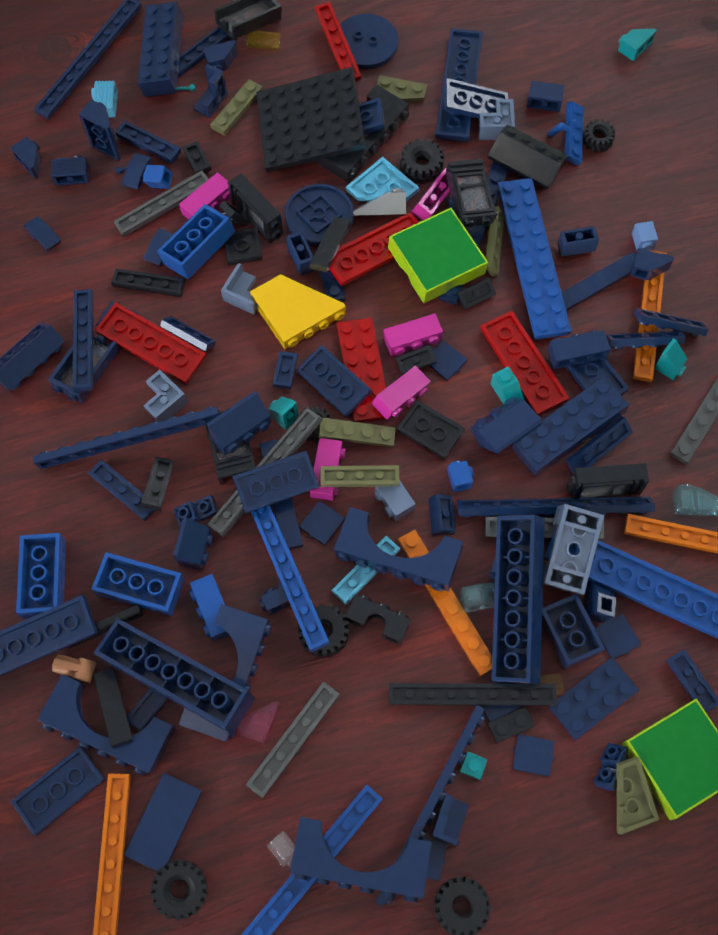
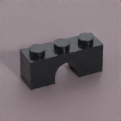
(363, 610)

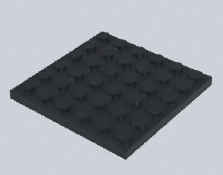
(310, 120)

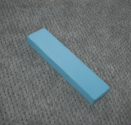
(361, 576)

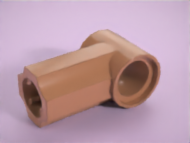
(78, 669)

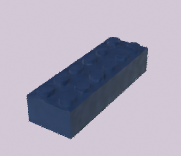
(160, 49)
(570, 426)

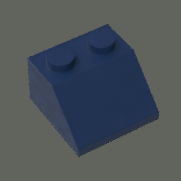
(193, 544)

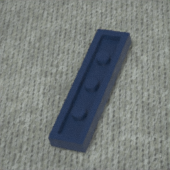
(148, 142)
(675, 323)
(636, 340)
(600, 444)
(120, 488)

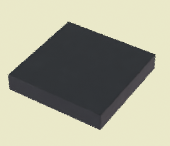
(243, 247)

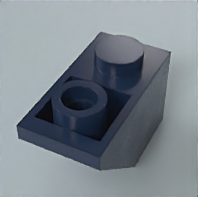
(650, 264)
(599, 602)

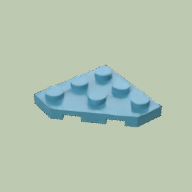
(378, 180)

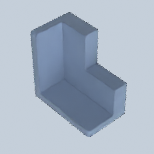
(493, 123)
(237, 290)
(168, 398)

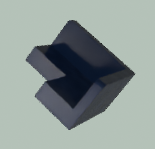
(215, 92)
(449, 821)

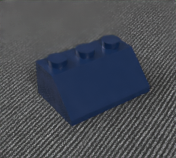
(99, 129)
(239, 423)
(505, 425)

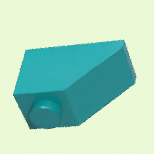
(636, 42)
(672, 361)
(506, 385)
(284, 412)

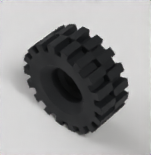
(426, 151)
(338, 634)
(444, 906)
(179, 907)

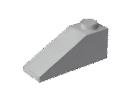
(387, 204)

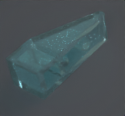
(694, 501)
(477, 596)

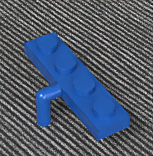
(573, 132)

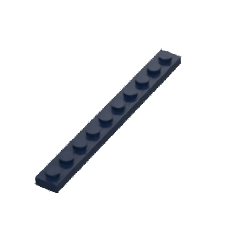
(87, 58)
(497, 174)
(127, 438)
(546, 507)
(446, 777)

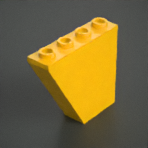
(295, 309)

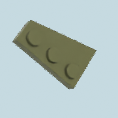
(404, 89)
(634, 797)

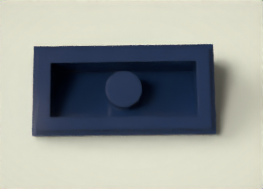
(441, 515)

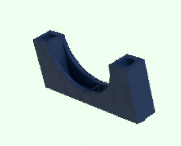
(432, 569)
(248, 635)
(65, 715)
(403, 877)

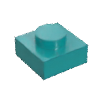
(473, 766)

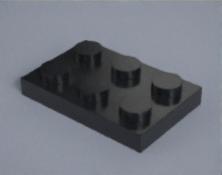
(430, 429)

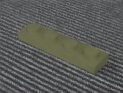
(236, 107)
(494, 244)
(357, 432)
(360, 476)

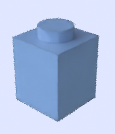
(644, 235)

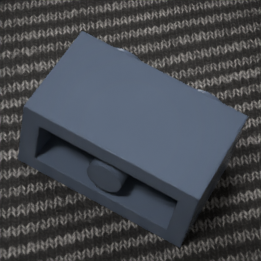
(396, 501)

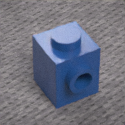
(157, 176)
(460, 475)

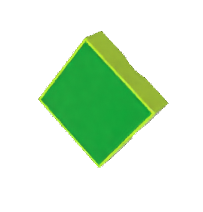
(437, 254)
(679, 758)

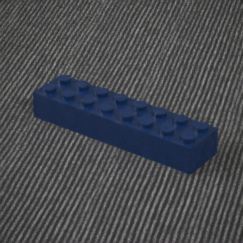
(518, 599)
(175, 676)

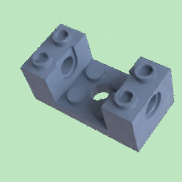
(567, 570)

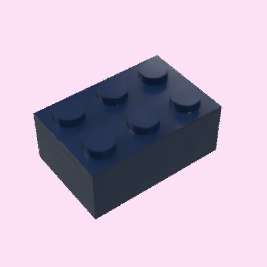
(571, 631)

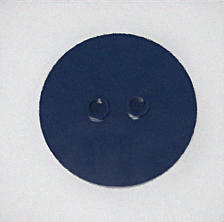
(370, 39)
(313, 210)

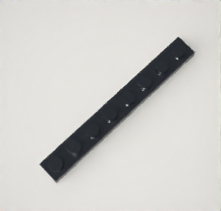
(472, 694)

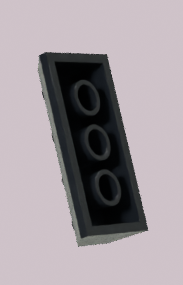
(527, 156)

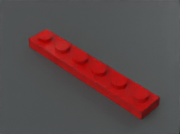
(336, 38)

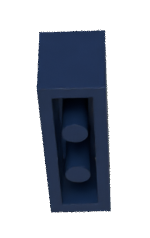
(578, 349)

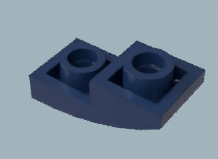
(134, 173)
(43, 233)
(157, 242)
(196, 511)
(607, 774)

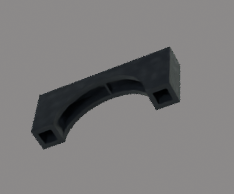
(394, 111)

